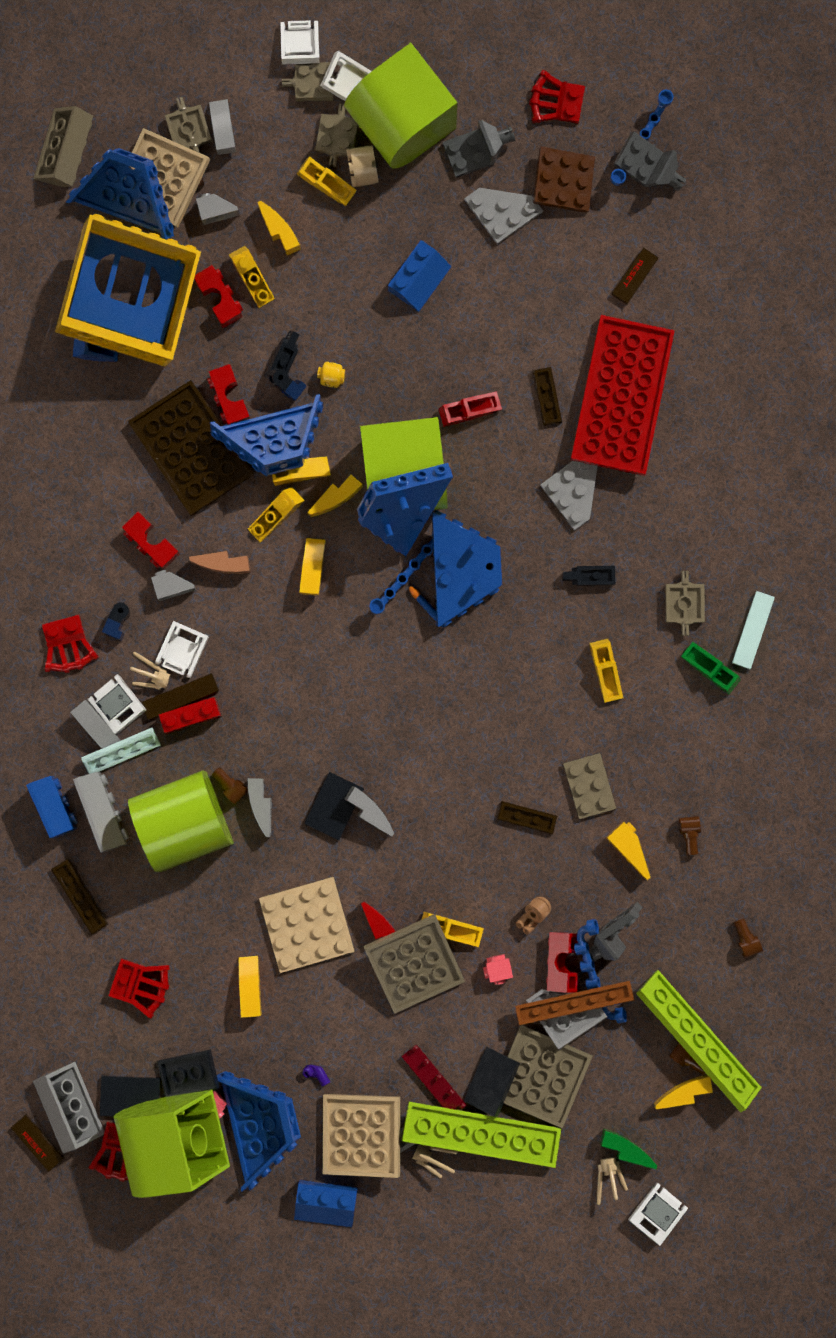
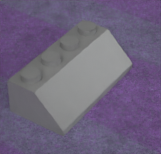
(100, 811)
(69, 1107)

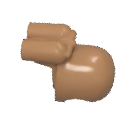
(535, 913)

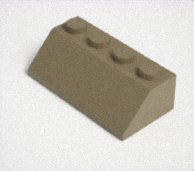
(63, 146)

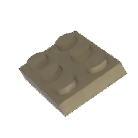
(589, 786)

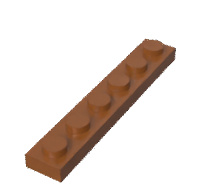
(574, 1003)

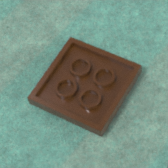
(563, 179)

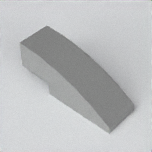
(222, 127)
(94, 724)
(260, 805)
(369, 810)

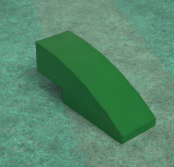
(711, 668)
(626, 1149)

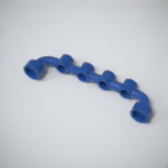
(664, 99)
(377, 605)
(588, 966)

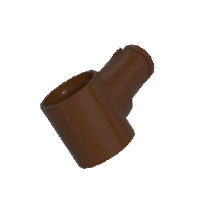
(233, 789)
(689, 829)
(748, 942)
(682, 1057)

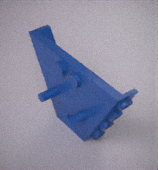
(126, 191)
(273, 440)
(404, 504)
(461, 567)
(261, 1124)

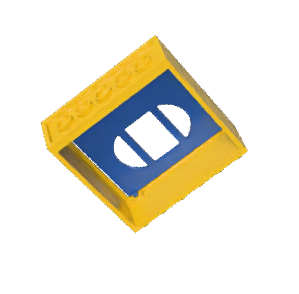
(120, 325)

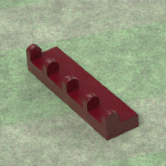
(433, 1078)

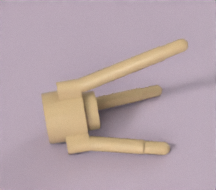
(159, 678)
(423, 1155)
(609, 1167)

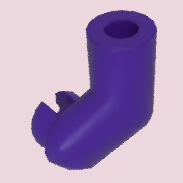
(316, 1072)

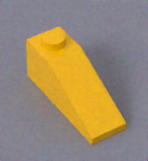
(628, 845)

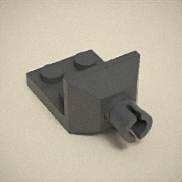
(476, 148)
(648, 163)
(607, 942)

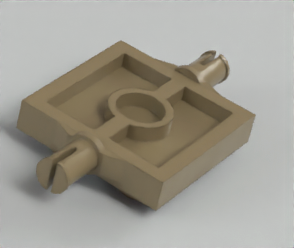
(308, 81)
(188, 126)
(336, 135)
(684, 603)

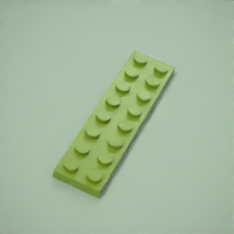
(699, 1041)
(481, 1134)

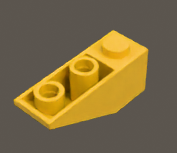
(251, 276)
(311, 469)
(276, 513)

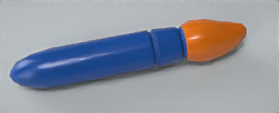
(423, 602)

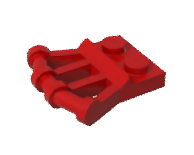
(569, 100)
(65, 632)
(128, 980)
(110, 1141)

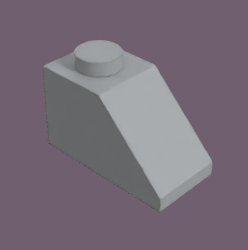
(214, 208)
(170, 585)

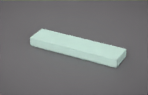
(753, 630)
(121, 751)

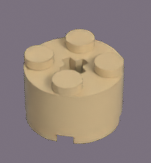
(362, 166)

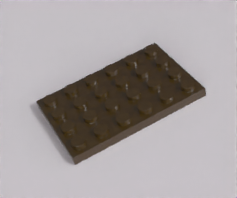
(182, 446)

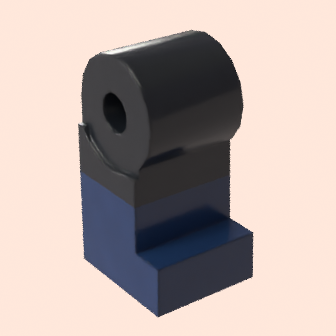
(286, 385)
(114, 623)

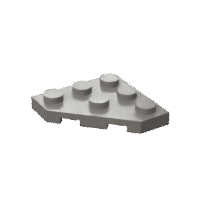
(502, 211)
(572, 492)
(569, 1027)

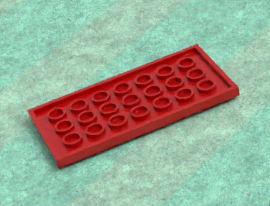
(622, 395)

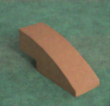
(222, 563)

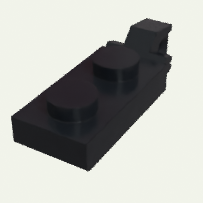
(285, 353)
(591, 575)

